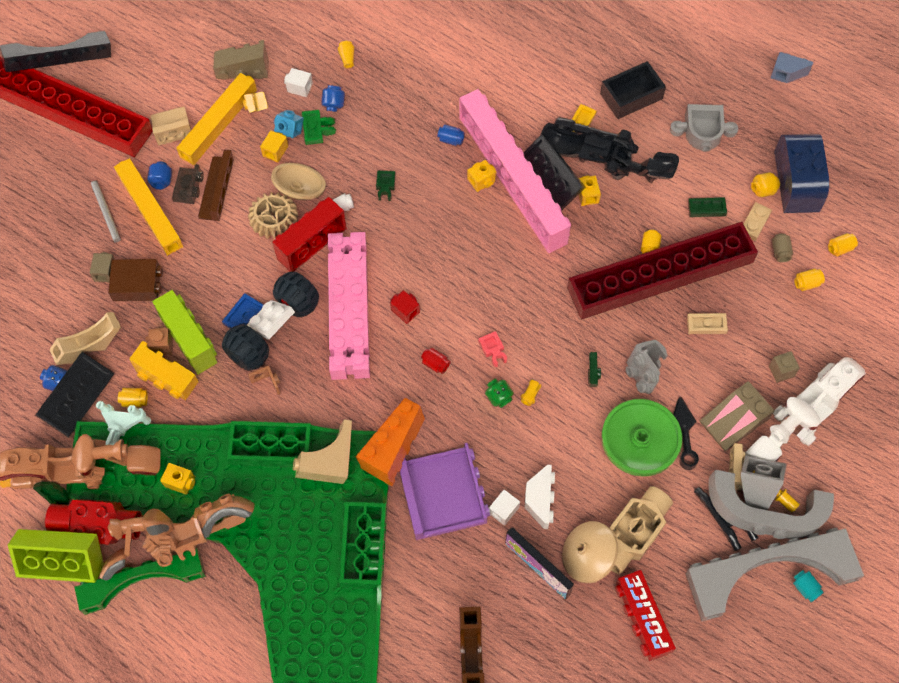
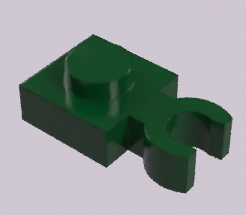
(385, 183)

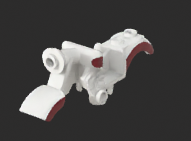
(809, 408)

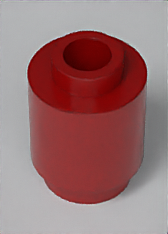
(435, 360)

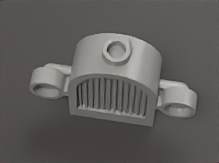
(704, 126)

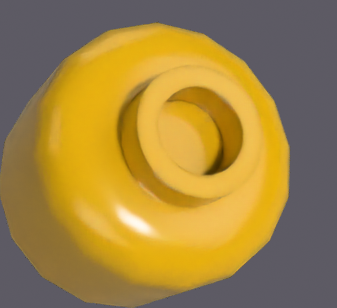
(765, 184)

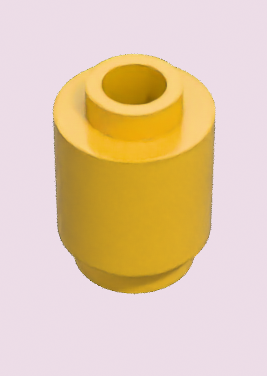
(650, 241)
(842, 244)
(809, 279)
(133, 396)

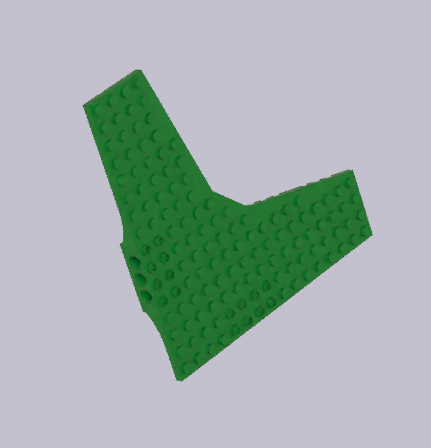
(305, 544)

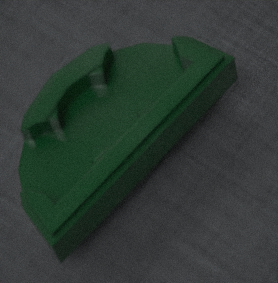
(594, 372)
(52, 492)

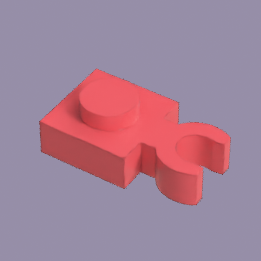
(492, 346)

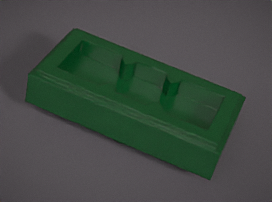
(707, 207)

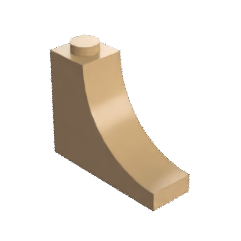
(329, 463)

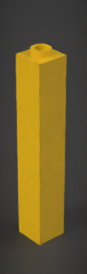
(216, 119)
(148, 206)

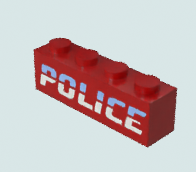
(645, 615)

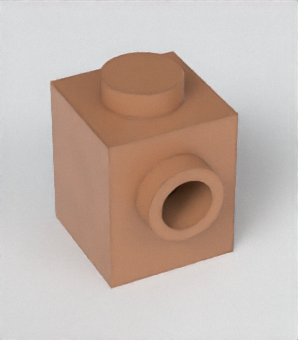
(160, 340)

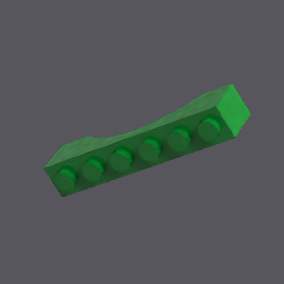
(97, 595)

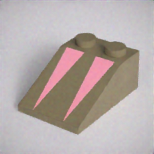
(737, 416)

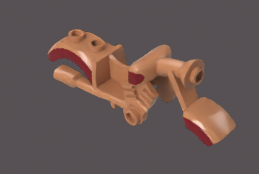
(74, 465)

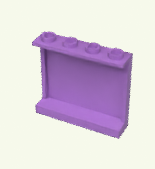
(443, 492)

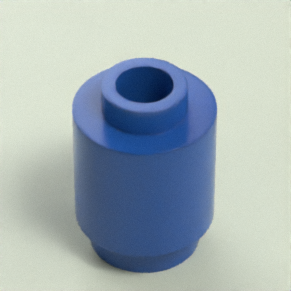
(451, 135)

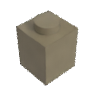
(101, 267)
(784, 366)

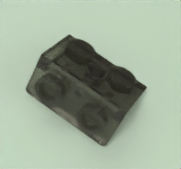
(187, 185)

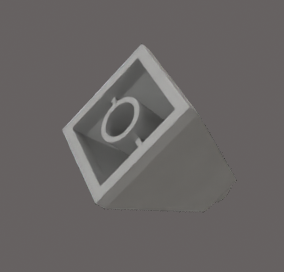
(764, 484)

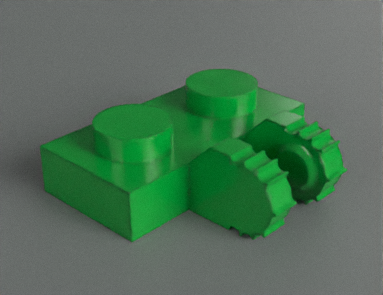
(312, 127)

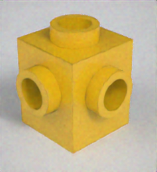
(481, 175)

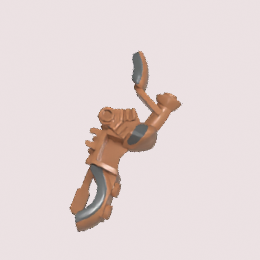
(165, 536)

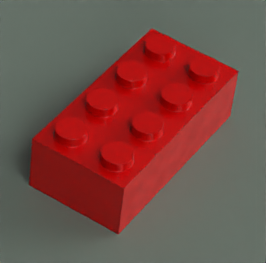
(309, 234)

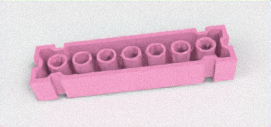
(348, 306)

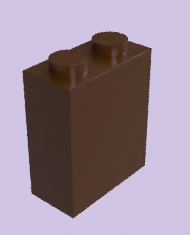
(135, 280)

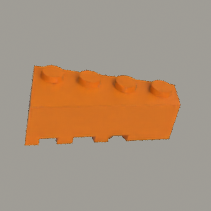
(392, 442)

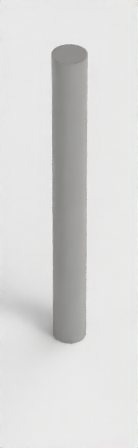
(105, 211)

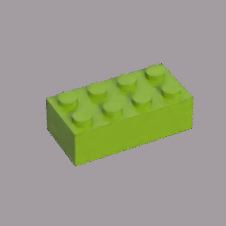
(186, 331)
(56, 555)

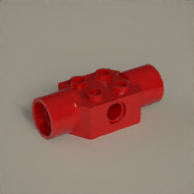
(89, 517)

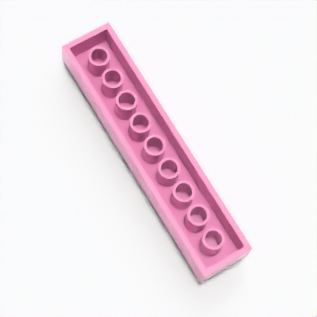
(514, 171)

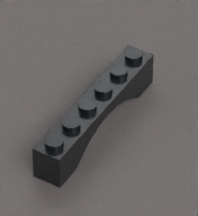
(24, 57)

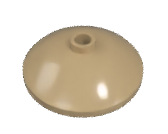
(298, 181)
(598, 553)

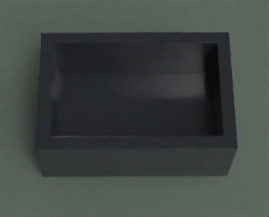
(632, 90)

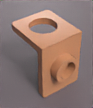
(266, 373)

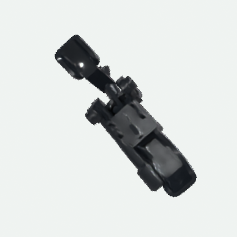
(607, 148)

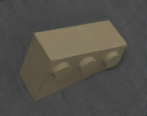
(247, 60)

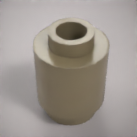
(782, 247)

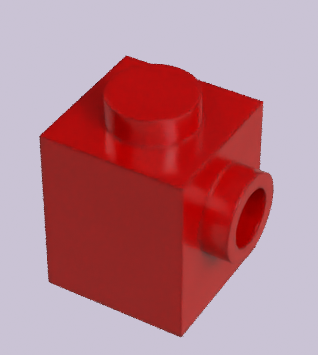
(405, 306)

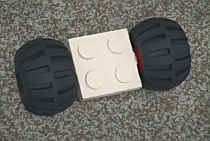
(294, 297)

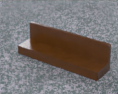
(216, 187)

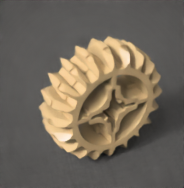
(264, 222)

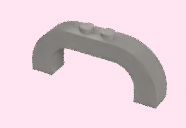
(760, 521)

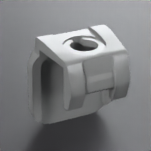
(645, 365)

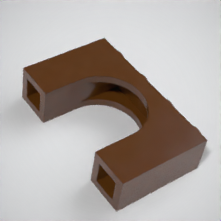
(471, 644)

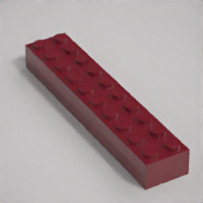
(661, 270)

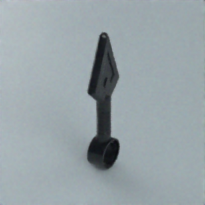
(686, 422)

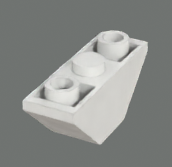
(539, 496)

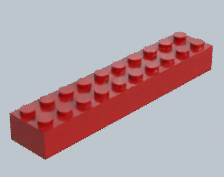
(75, 109)

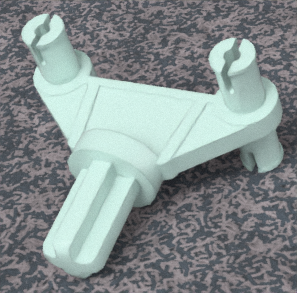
(120, 422)

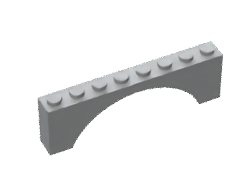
(827, 552)

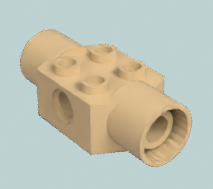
(639, 526)

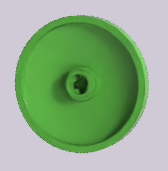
(641, 437)

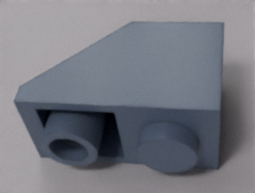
(790, 68)

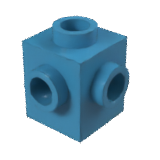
(288, 123)

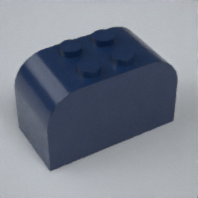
(802, 172)

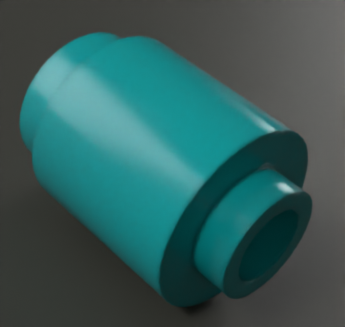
(808, 585)

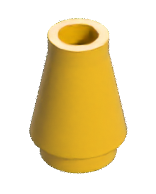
(346, 53)

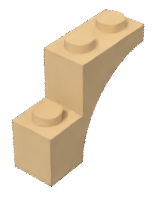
(95, 338)

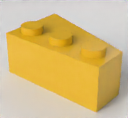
(163, 372)

